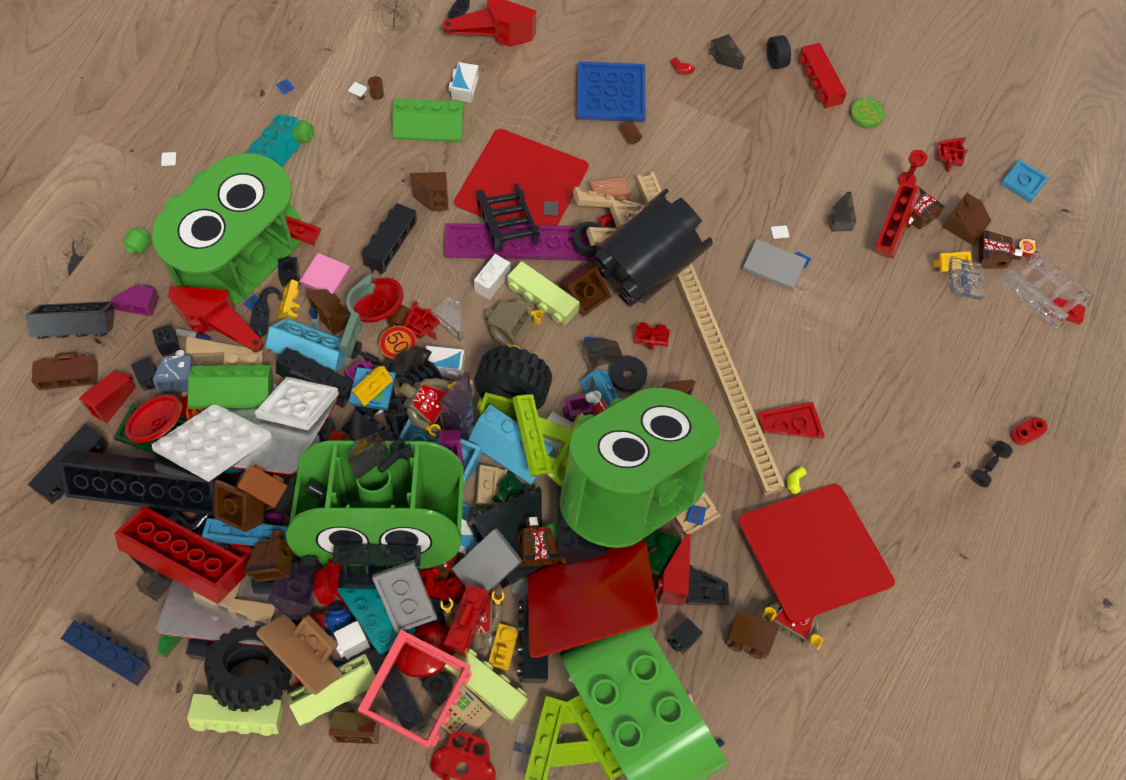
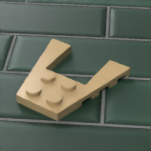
(620, 211)
(232, 354)
(252, 610)

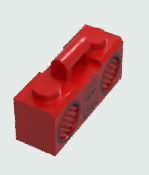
(467, 620)

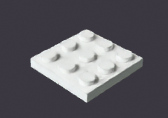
(297, 403)

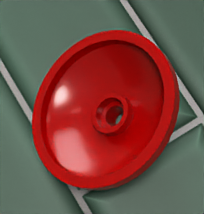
(382, 303)
(153, 419)
(418, 664)

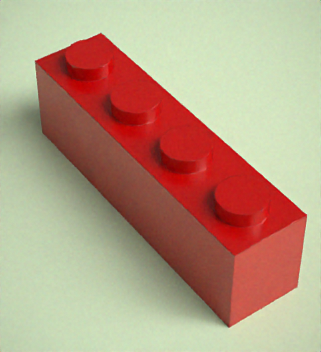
(822, 75)
(897, 220)

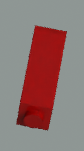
(108, 395)

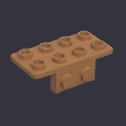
(302, 650)

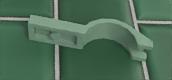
(354, 324)

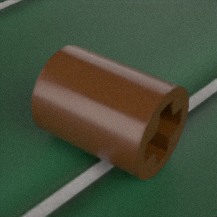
(376, 88)
(631, 132)
(398, 317)

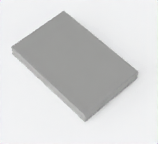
(774, 264)
(487, 562)
(404, 596)

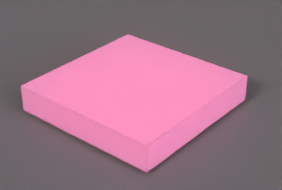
(325, 274)

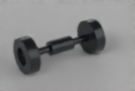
(374, 360)
(1001, 450)

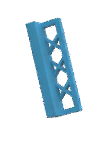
(602, 384)
(221, 532)

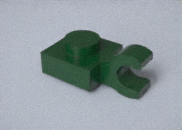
(508, 486)

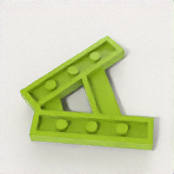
(533, 431)
(548, 754)

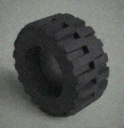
(513, 373)
(249, 691)

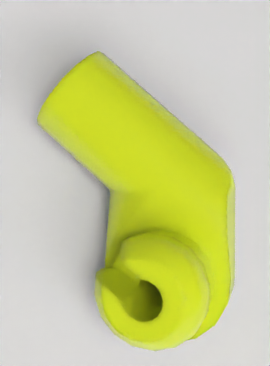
(793, 480)

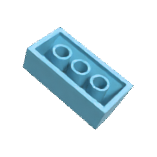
(308, 341)
(502, 442)
(471, 452)

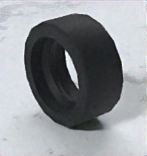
(778, 52)
(583, 250)

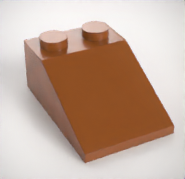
(261, 485)

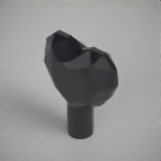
(307, 564)

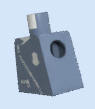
(173, 373)

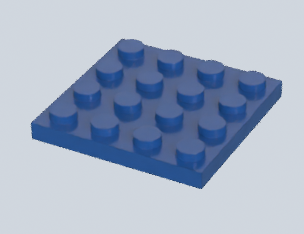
(611, 91)

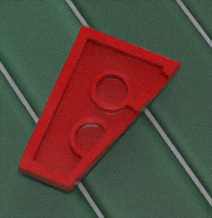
(792, 421)

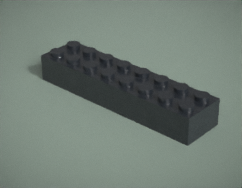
(136, 482)

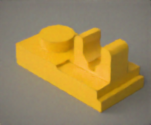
(943, 261)
(290, 293)
(372, 385)
(503, 647)

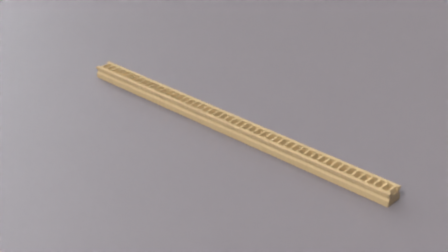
(722, 366)

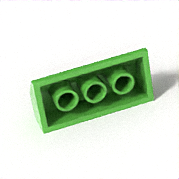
(428, 120)
(229, 386)

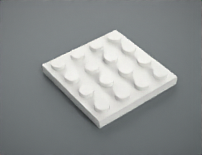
(211, 442)

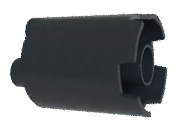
(651, 248)

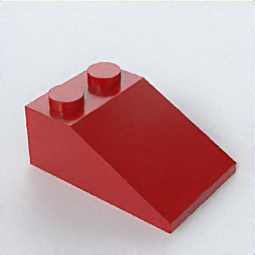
(674, 584)

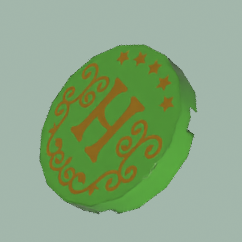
(867, 112)

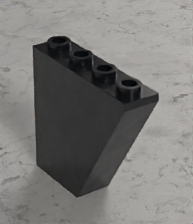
(509, 520)

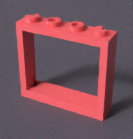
(453, 698)

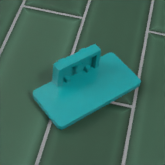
(276, 140)
(372, 617)

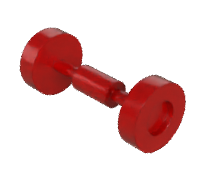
(917, 159)

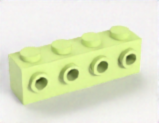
(543, 293)
(355, 679)
(492, 688)
(208, 714)

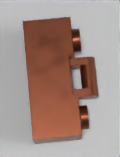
(65, 371)

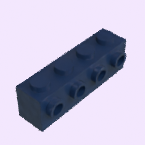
(106, 653)

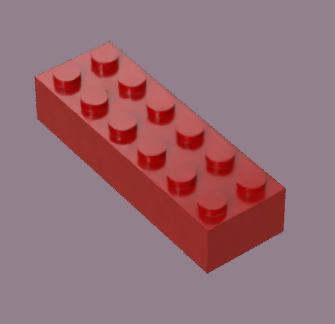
(180, 554)

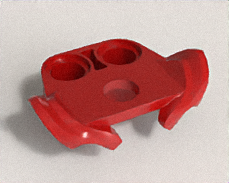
(446, 759)

